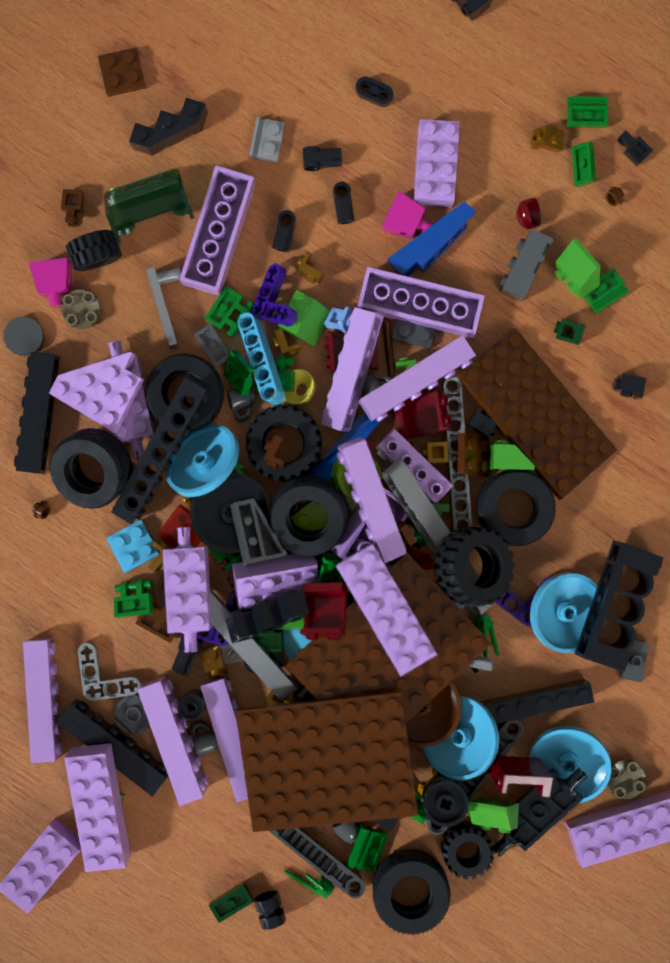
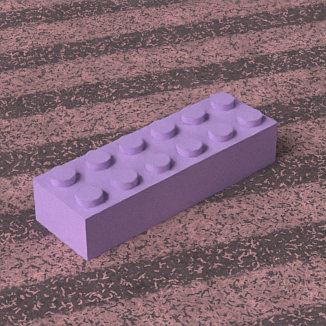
(217, 230)
(421, 302)
(386, 609)
(173, 739)
(98, 807)
(621, 829)

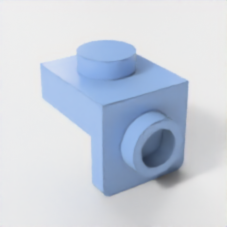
(338, 319)

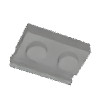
(267, 140)

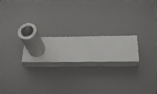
(155, 280)

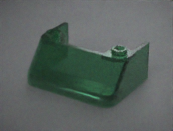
(145, 200)

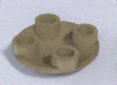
(81, 308)
(626, 779)

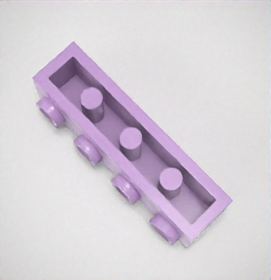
(396, 448)

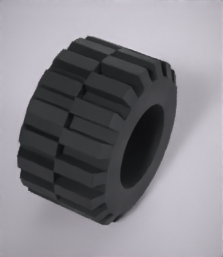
(93, 250)
(467, 866)

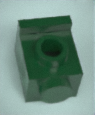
(575, 336)

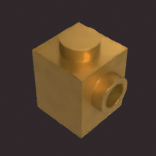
(436, 452)

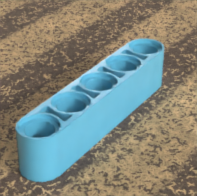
(267, 364)

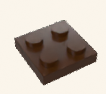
(122, 72)
(473, 455)

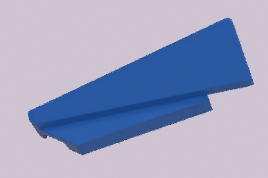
(432, 243)
(360, 428)

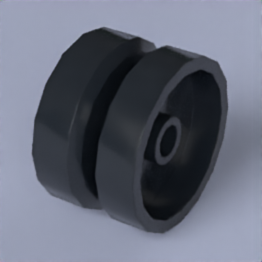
(444, 812)

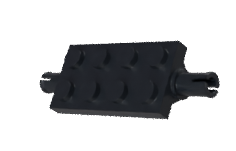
(541, 813)

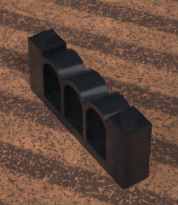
(617, 654)

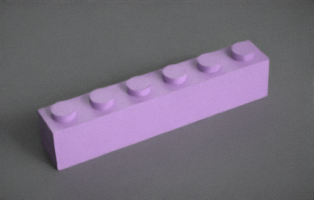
(351, 369)
(417, 378)
(371, 499)
(42, 700)
(223, 718)

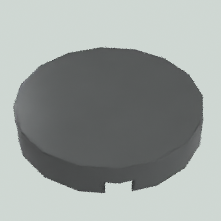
(23, 336)
(130, 715)

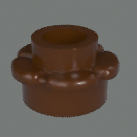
(614, 196)
(41, 510)

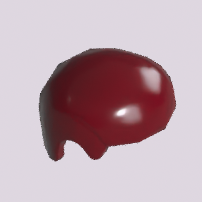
(529, 213)

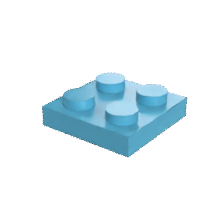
(133, 546)

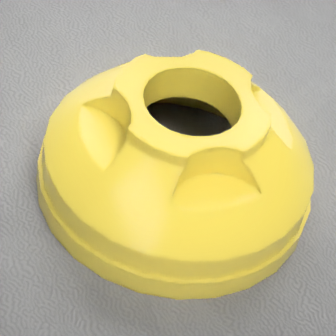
(302, 377)

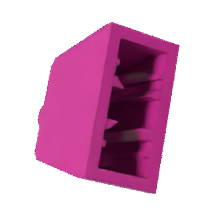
(405, 217)
(52, 279)

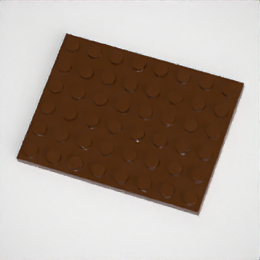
(361, 664)
(326, 761)

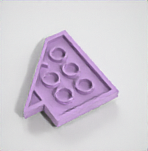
(100, 390)

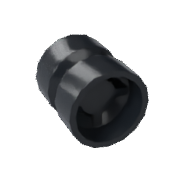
(192, 705)
(270, 912)

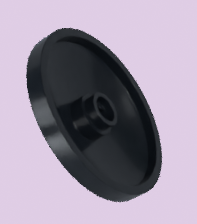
(212, 512)

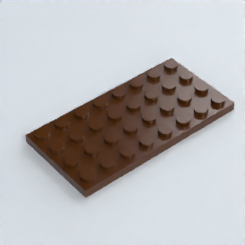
(537, 413)

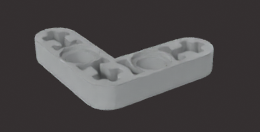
(96, 680)

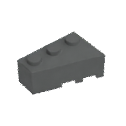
(525, 264)
(254, 534)

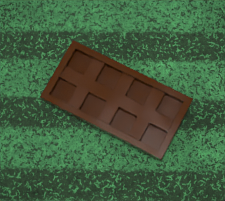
(157, 622)

